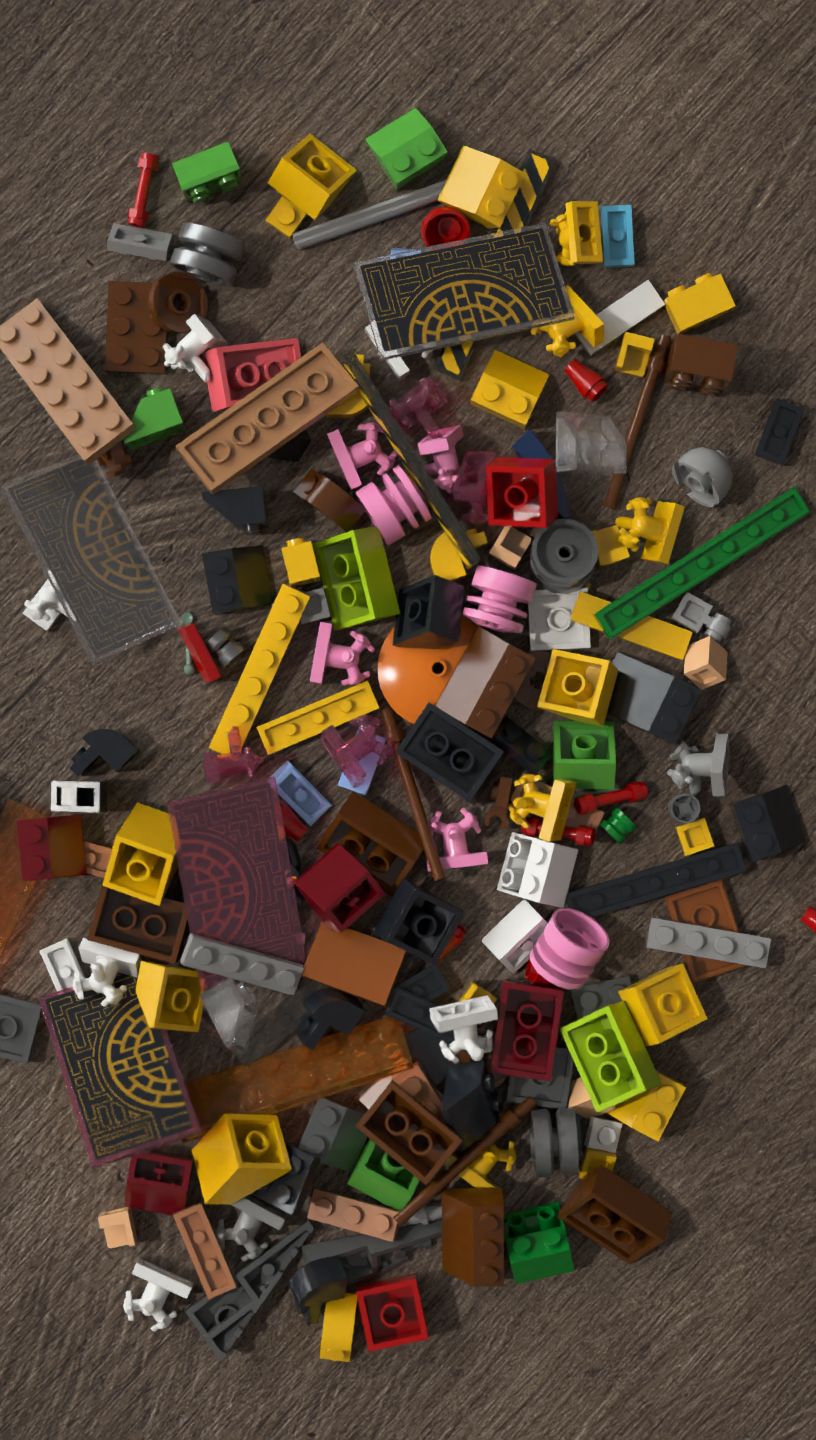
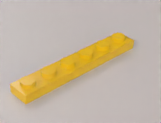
(261, 666)

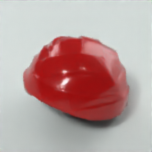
(444, 226)

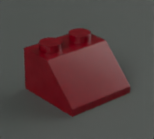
(51, 847)

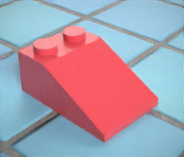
(245, 367)

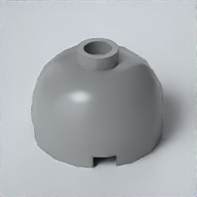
(705, 473)

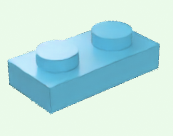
(617, 236)

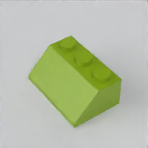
(356, 578)
(610, 1056)

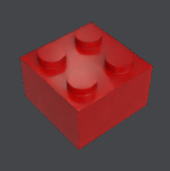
(522, 492)
(392, 1312)

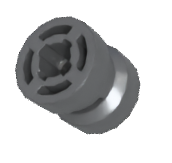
(228, 652)
(688, 808)

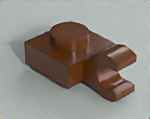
(501, 794)

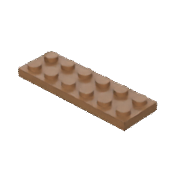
(63, 382)
(267, 418)

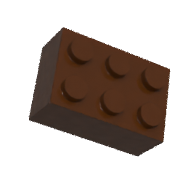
(700, 364)
(140, 925)

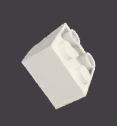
(537, 870)

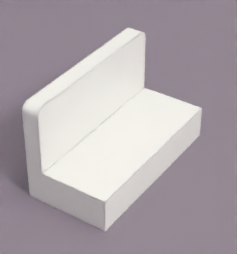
(515, 936)

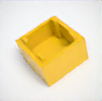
(663, 1004)

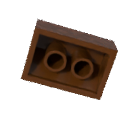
(485, 682)
(375, 840)
(409, 1132)
(616, 1215)
(473, 1235)

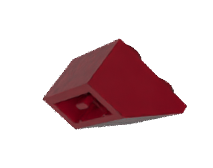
(339, 888)
(159, 1181)

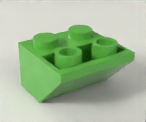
(208, 173)

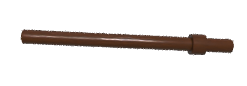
(655, 367)
(413, 796)
(509, 1121)

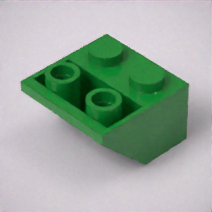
(537, 1243)

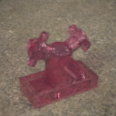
(418, 405)
(472, 484)
(349, 752)
(232, 764)

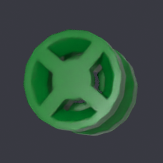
(618, 826)

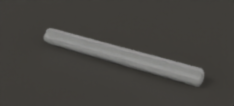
(368, 216)

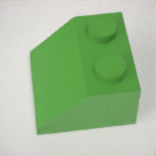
(407, 148)
(155, 418)
(584, 754)
(383, 1177)

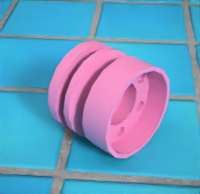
(394, 505)
(499, 599)
(569, 948)

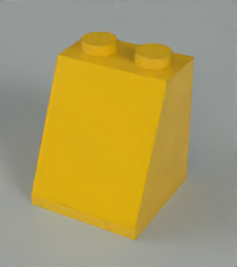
(143, 856)
(240, 1157)

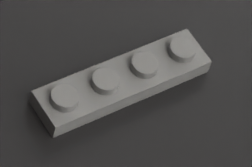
(708, 942)
(241, 964)

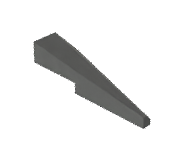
(370, 1256)
(226, 1315)

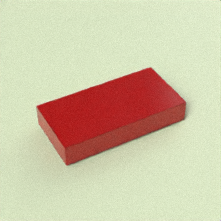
(199, 652)

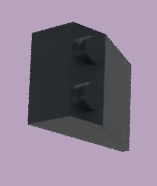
(651, 699)
(451, 753)

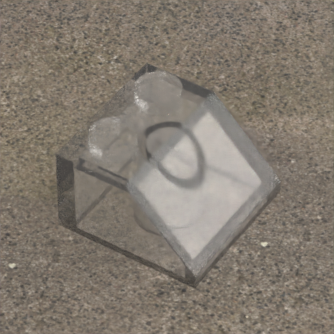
(589, 445)
(232, 1012)

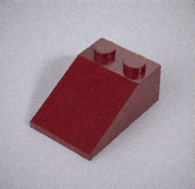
(526, 1030)

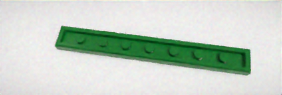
(701, 563)

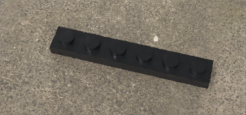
(657, 881)

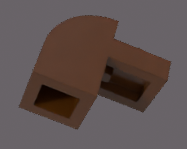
(330, 500)

